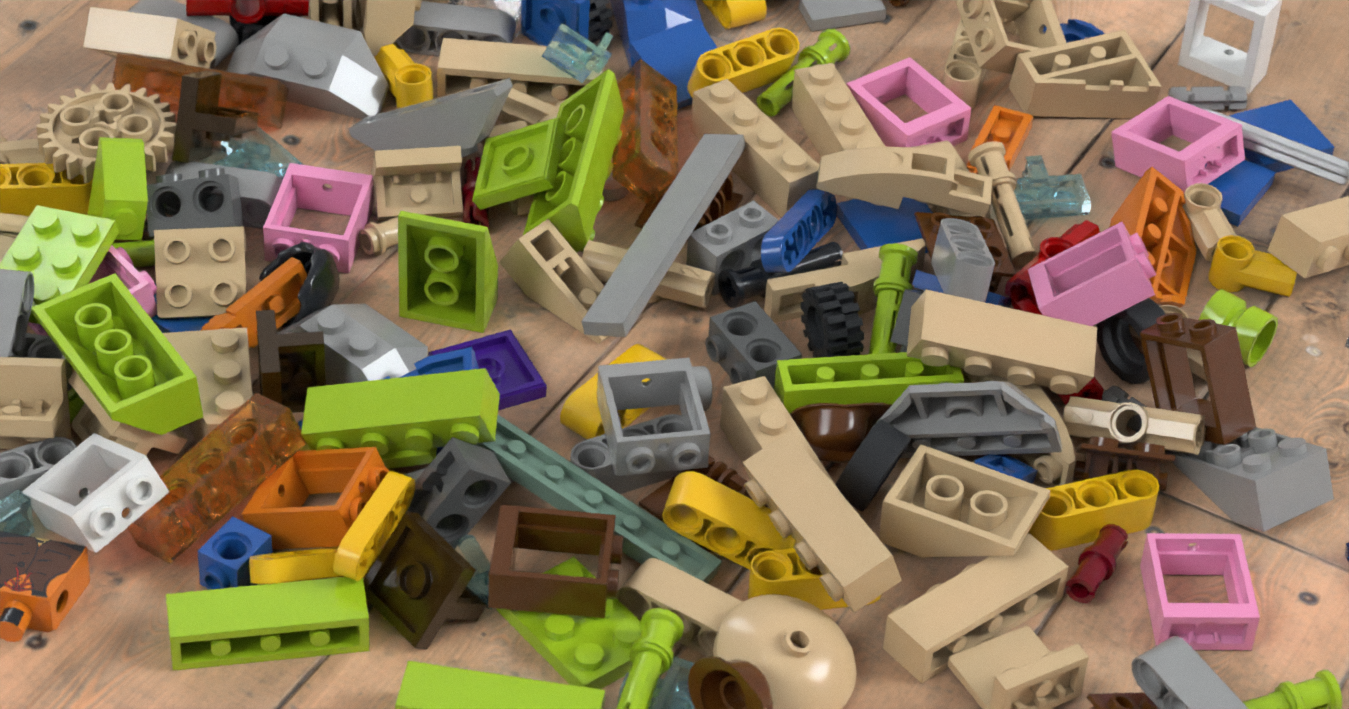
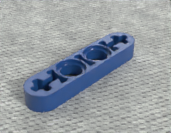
(798, 231)

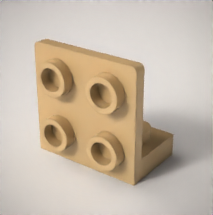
(199, 271)
(1020, 672)

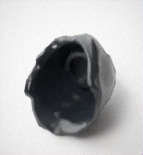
(321, 280)

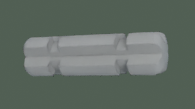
(1212, 97)

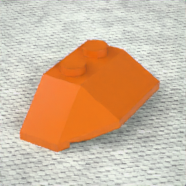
(1158, 216)

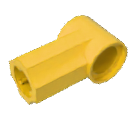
(406, 79)
(1240, 265)

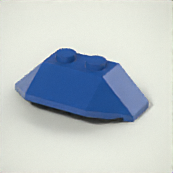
(647, 17)

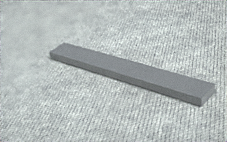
(663, 236)

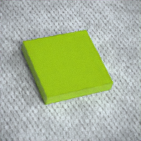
(519, 163)

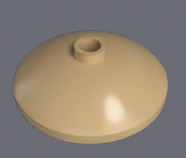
(799, 678)

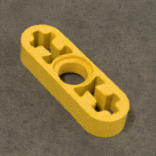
(374, 526)
(294, 566)

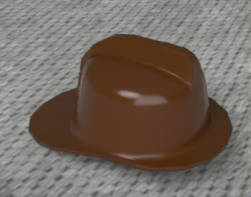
(837, 429)
(728, 685)

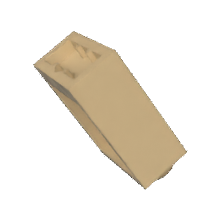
(149, 37)
(989, 37)

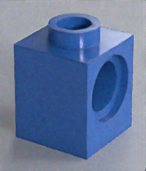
(226, 555)

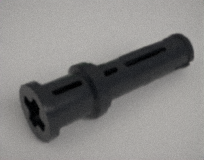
(752, 281)

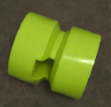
(1253, 325)

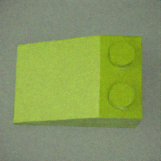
(446, 272)

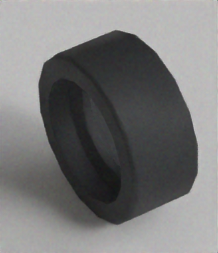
(1117, 343)
(872, 464)

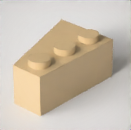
(1085, 79)
(221, 369)

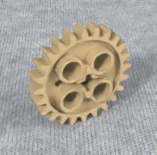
(73, 128)

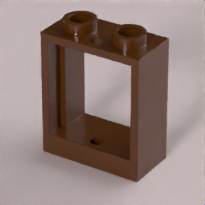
(1171, 381)
(554, 532)

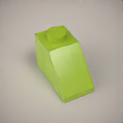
(120, 185)

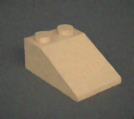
(957, 508)

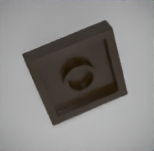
(203, 121)
(288, 362)
(421, 582)

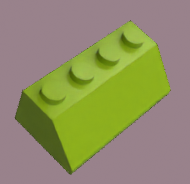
(584, 164)
(122, 356)

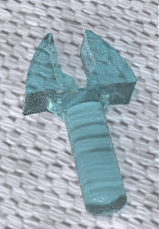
(476, 558)

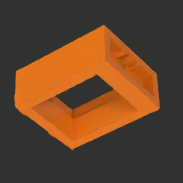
(344, 471)

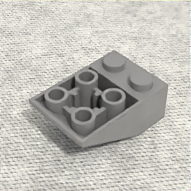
(1260, 477)

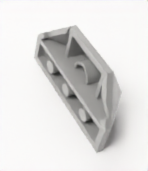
(318, 63)
(441, 122)
(361, 343)
(973, 420)

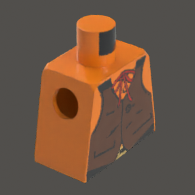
(38, 583)

